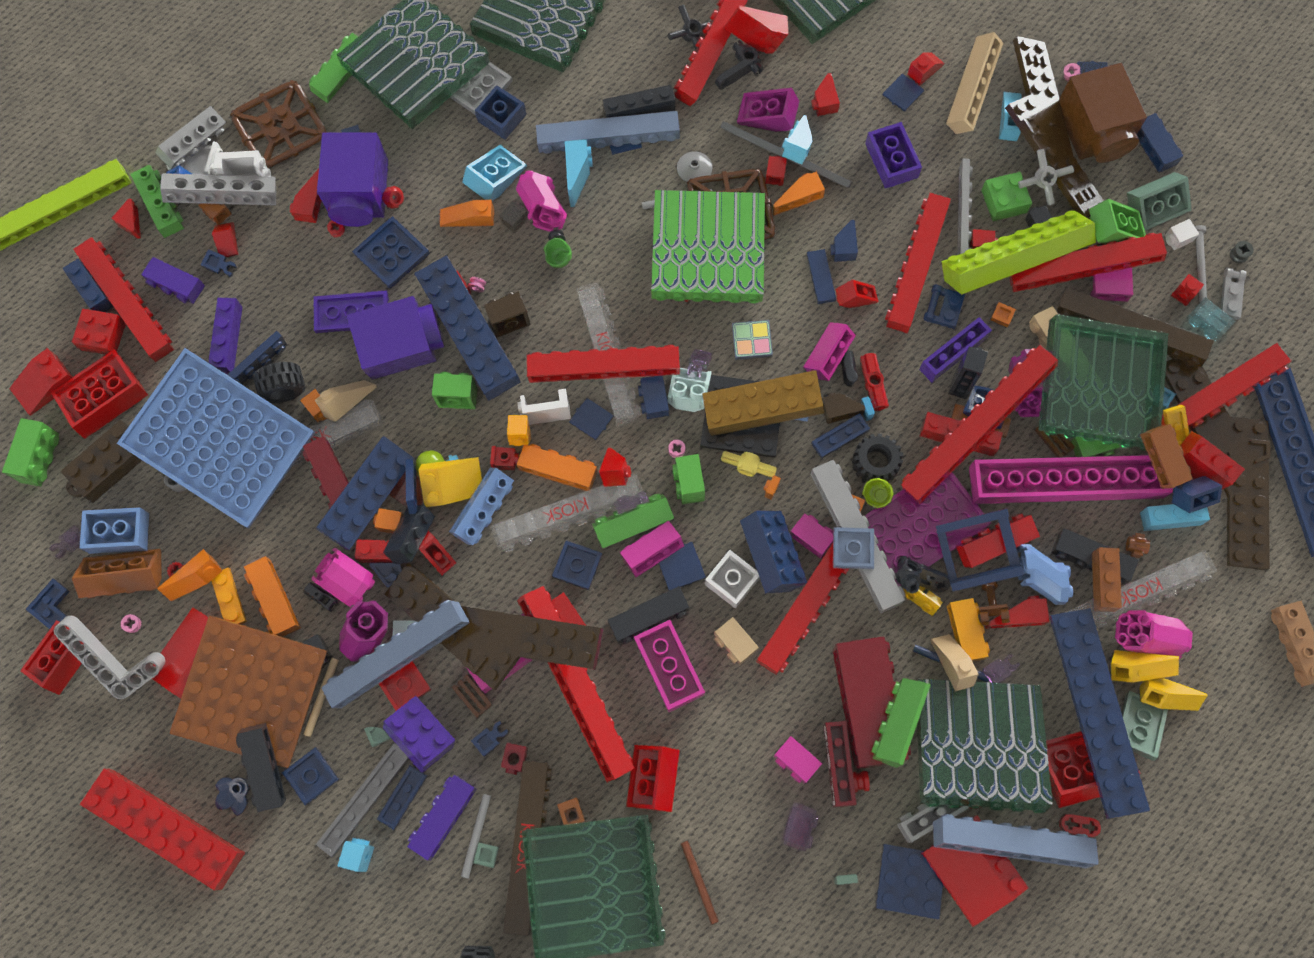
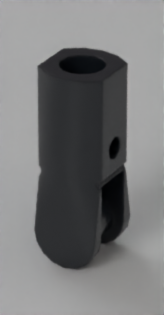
(849, 368)
(319, 595)

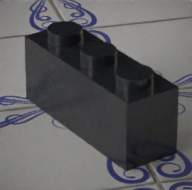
(409, 535)

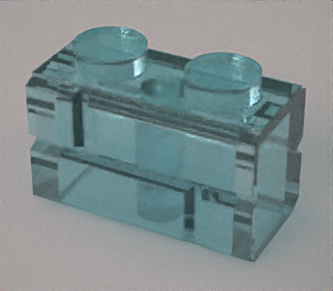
(1210, 319)

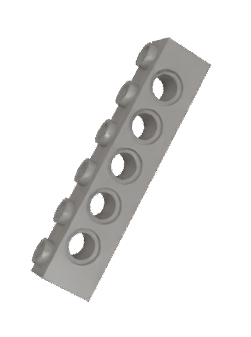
(218, 189)

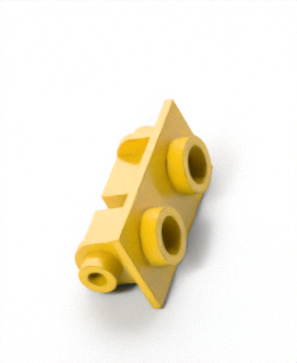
(928, 602)

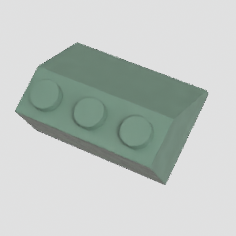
(1161, 199)

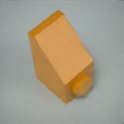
(518, 430)

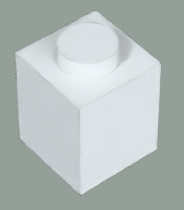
(1181, 234)

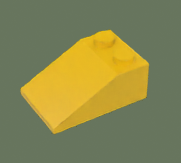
(449, 481)

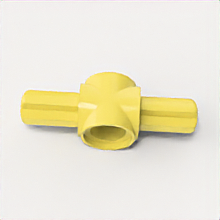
(748, 464)

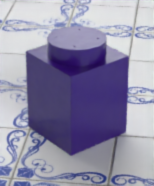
(352, 177)
(395, 336)

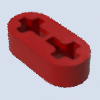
(1080, 820)

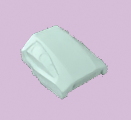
(687, 390)

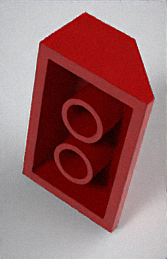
(1209, 461)
(51, 663)
(653, 778)

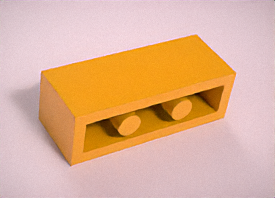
(967, 628)

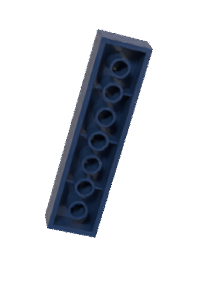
(467, 328)

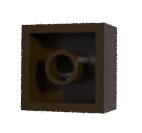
(507, 314)

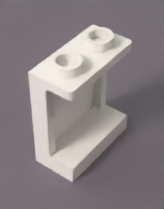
(203, 161)
(241, 164)
(546, 411)

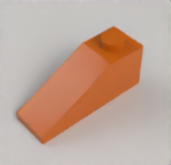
(803, 191)
(468, 214)
(191, 576)

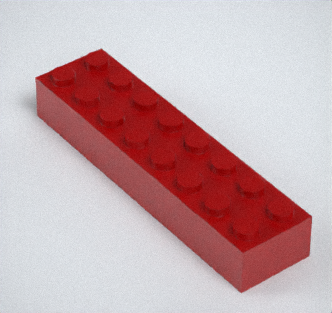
(162, 829)

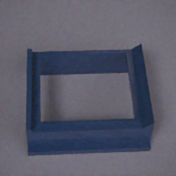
(989, 576)

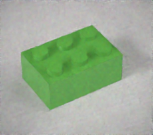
(1116, 222)
(31, 452)

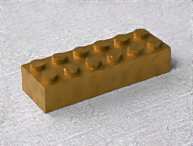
(763, 403)

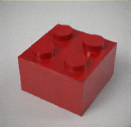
(98, 331)

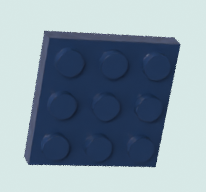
(391, 252)
(908, 883)

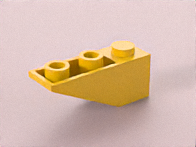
(1138, 666)
(1170, 695)

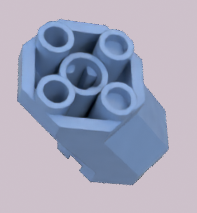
(1045, 575)

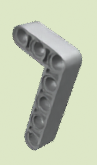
(106, 661)

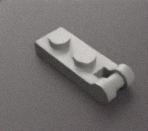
(1233, 293)

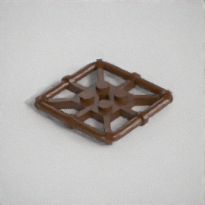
(283, 114)
(696, 183)

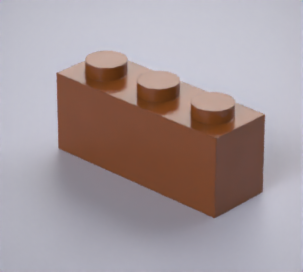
(1166, 456)
(1106, 579)

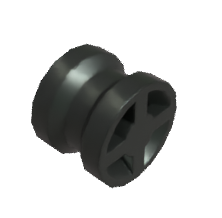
(1236, 252)

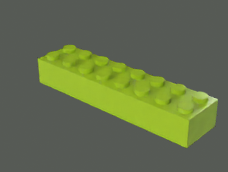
(1018, 251)

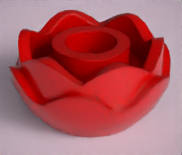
(388, 197)

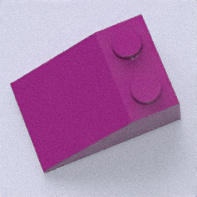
(769, 109)

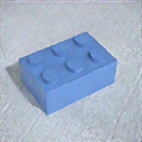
(114, 530)

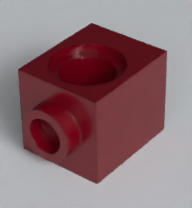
(511, 749)

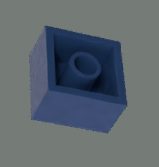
(500, 112)

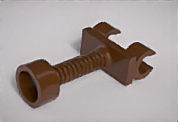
(993, 609)

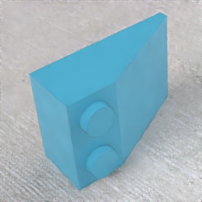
(577, 166)
(493, 173)

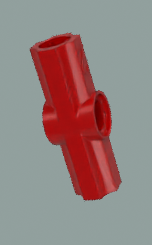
(872, 372)

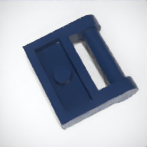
(950, 308)

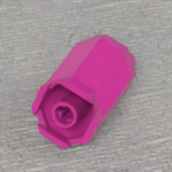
(540, 200)
(343, 577)
(1152, 633)

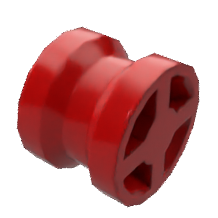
(861, 781)

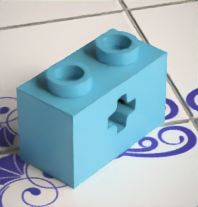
(356, 855)

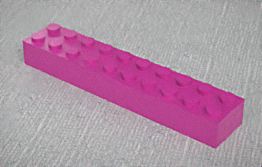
(1064, 479)

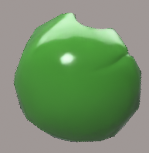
(557, 253)

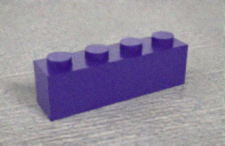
(225, 334)
(954, 349)
(441, 818)

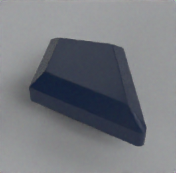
(386, 572)

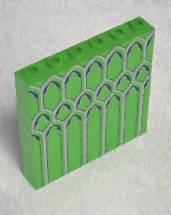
(708, 246)

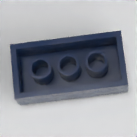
(773, 551)

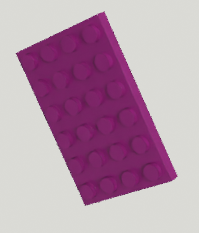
(910, 528)

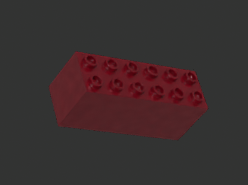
(865, 691)

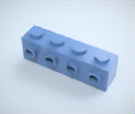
(482, 506)

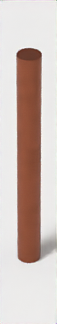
(699, 882)

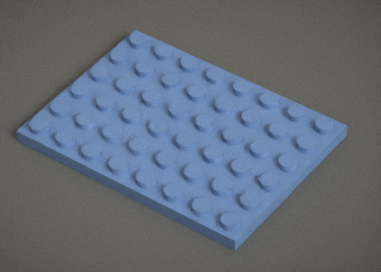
(216, 438)

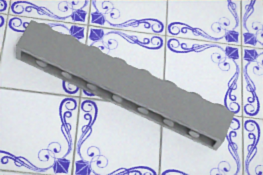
(846, 514)

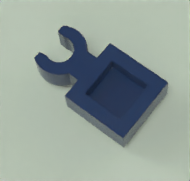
(216, 262)
(487, 740)

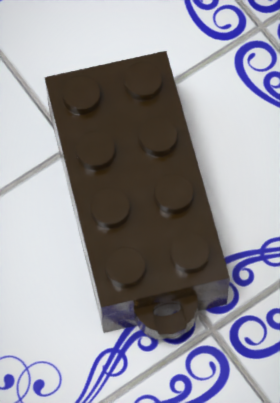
(100, 465)

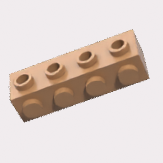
(1298, 639)

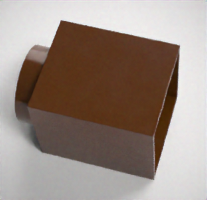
(1102, 113)

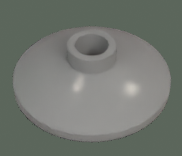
(687, 170)

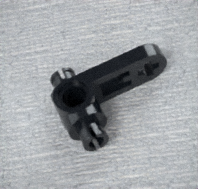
(745, 66)
(914, 574)

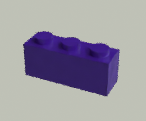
(172, 281)

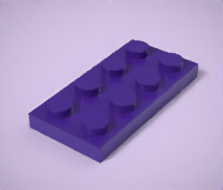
(332, 310)

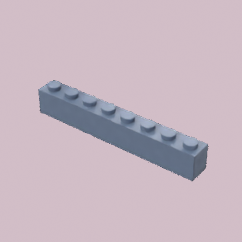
(609, 131)
(395, 654)
(1015, 842)

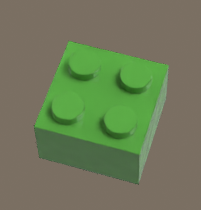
(1005, 197)
(454, 390)
(690, 479)

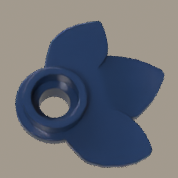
(230, 796)

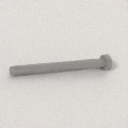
(1201, 260)

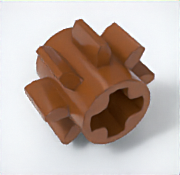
(1137, 545)

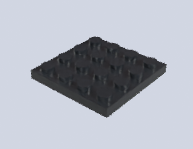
(756, 440)

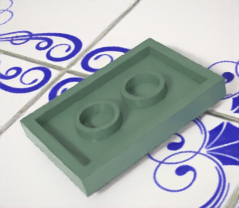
(1143, 725)

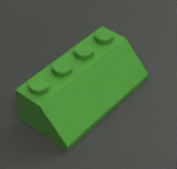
(900, 722)

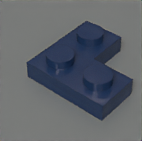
(45, 604)

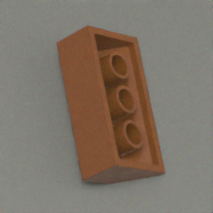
(118, 573)

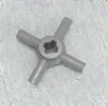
(1041, 173)

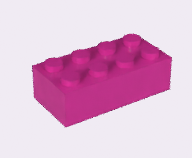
(669, 666)

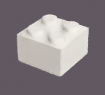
(732, 579)

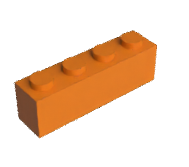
(557, 467)
(272, 597)

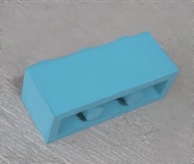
(1171, 517)

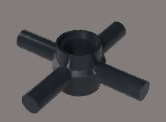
(686, 33)

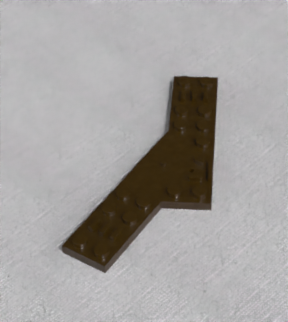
(1043, 123)

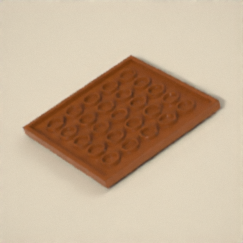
(246, 681)

